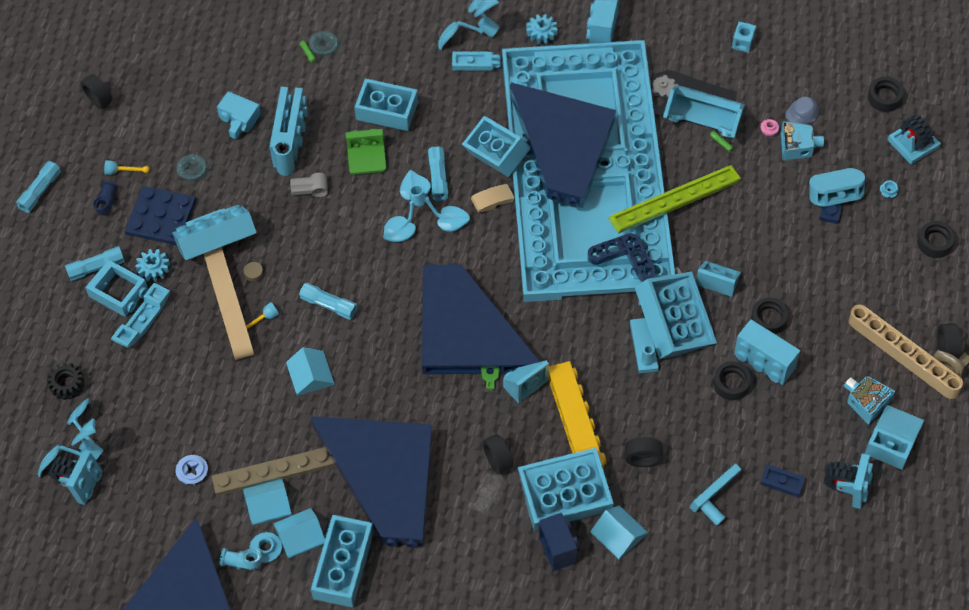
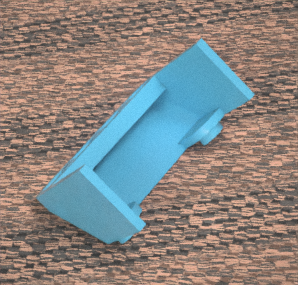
(704, 110)

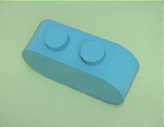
(837, 187)

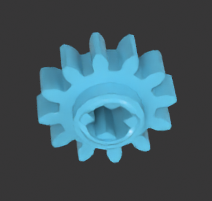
(541, 29)
(152, 265)

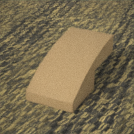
(490, 198)

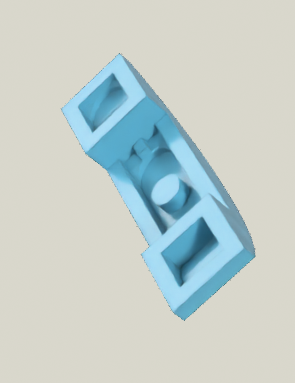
(144, 316)

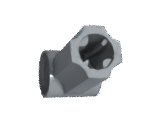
(312, 185)

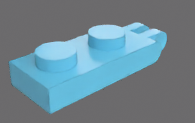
(475, 61)

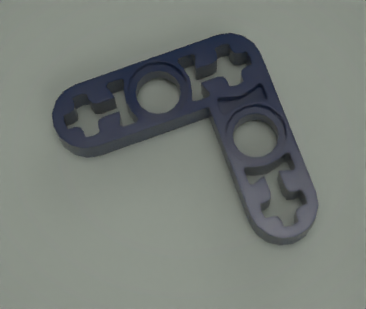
(624, 249)

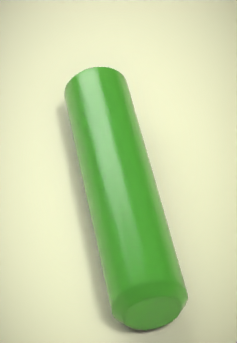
(307, 51)
(721, 141)

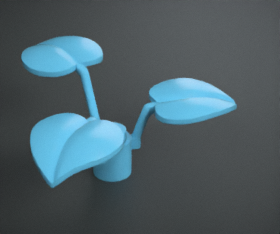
(486, 24)
(415, 189)
(87, 444)

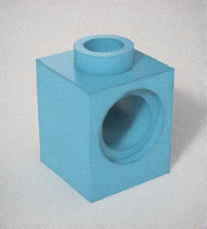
(743, 36)

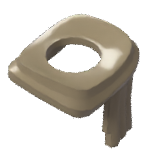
(957, 365)

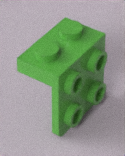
(366, 151)

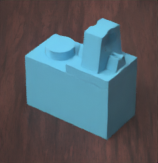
(238, 111)

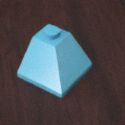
(526, 380)

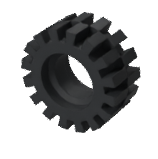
(65, 391)

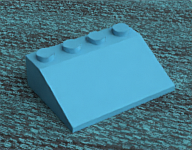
(675, 314)
(566, 485)

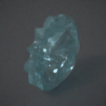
(328, 38)
(196, 162)

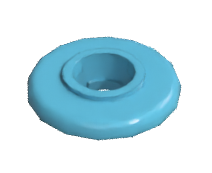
(273, 552)

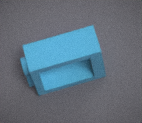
(102, 279)

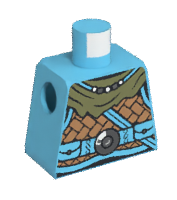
(868, 397)

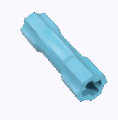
(438, 177)
(32, 194)
(81, 268)
(317, 296)

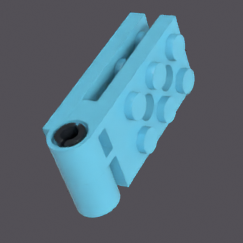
(287, 130)

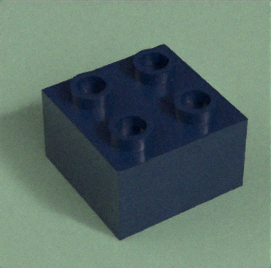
(558, 541)

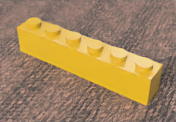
(573, 409)

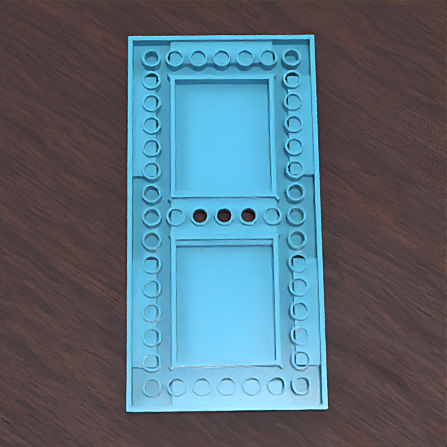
(558, 236)

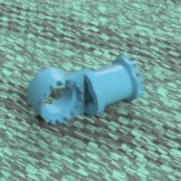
(239, 559)

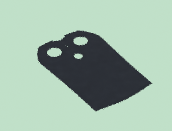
(692, 83)

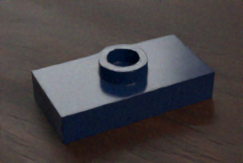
(782, 480)

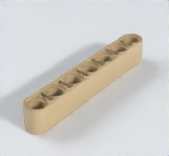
(228, 304)
(910, 359)

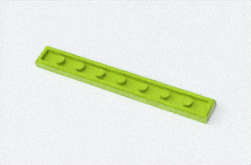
(674, 199)

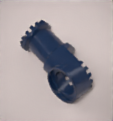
(106, 197)

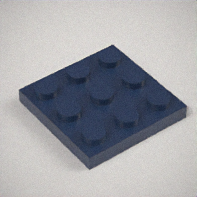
(159, 214)

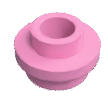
(769, 131)

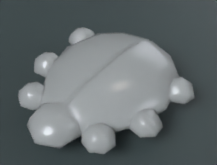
(663, 85)

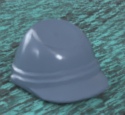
(803, 111)

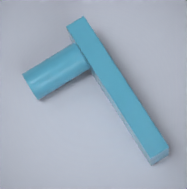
(643, 346)
(703, 503)

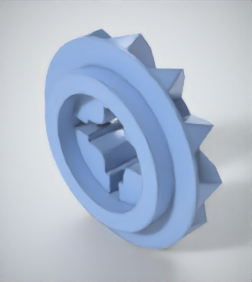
(194, 462)

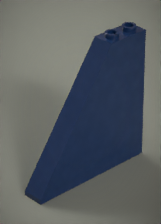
(564, 140)
(464, 327)
(384, 470)
(183, 579)

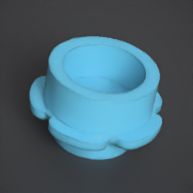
(889, 185)

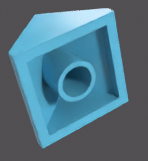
(717, 278)
(309, 371)
(267, 502)
(618, 531)
(299, 533)

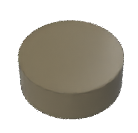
(253, 271)

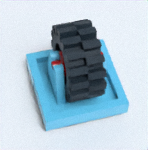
(914, 139)
(77, 475)
(850, 478)

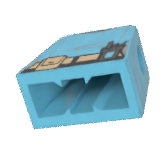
(798, 141)

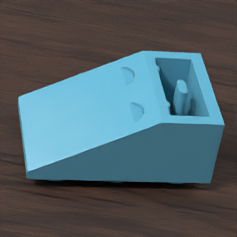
(894, 437)

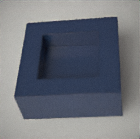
(830, 213)

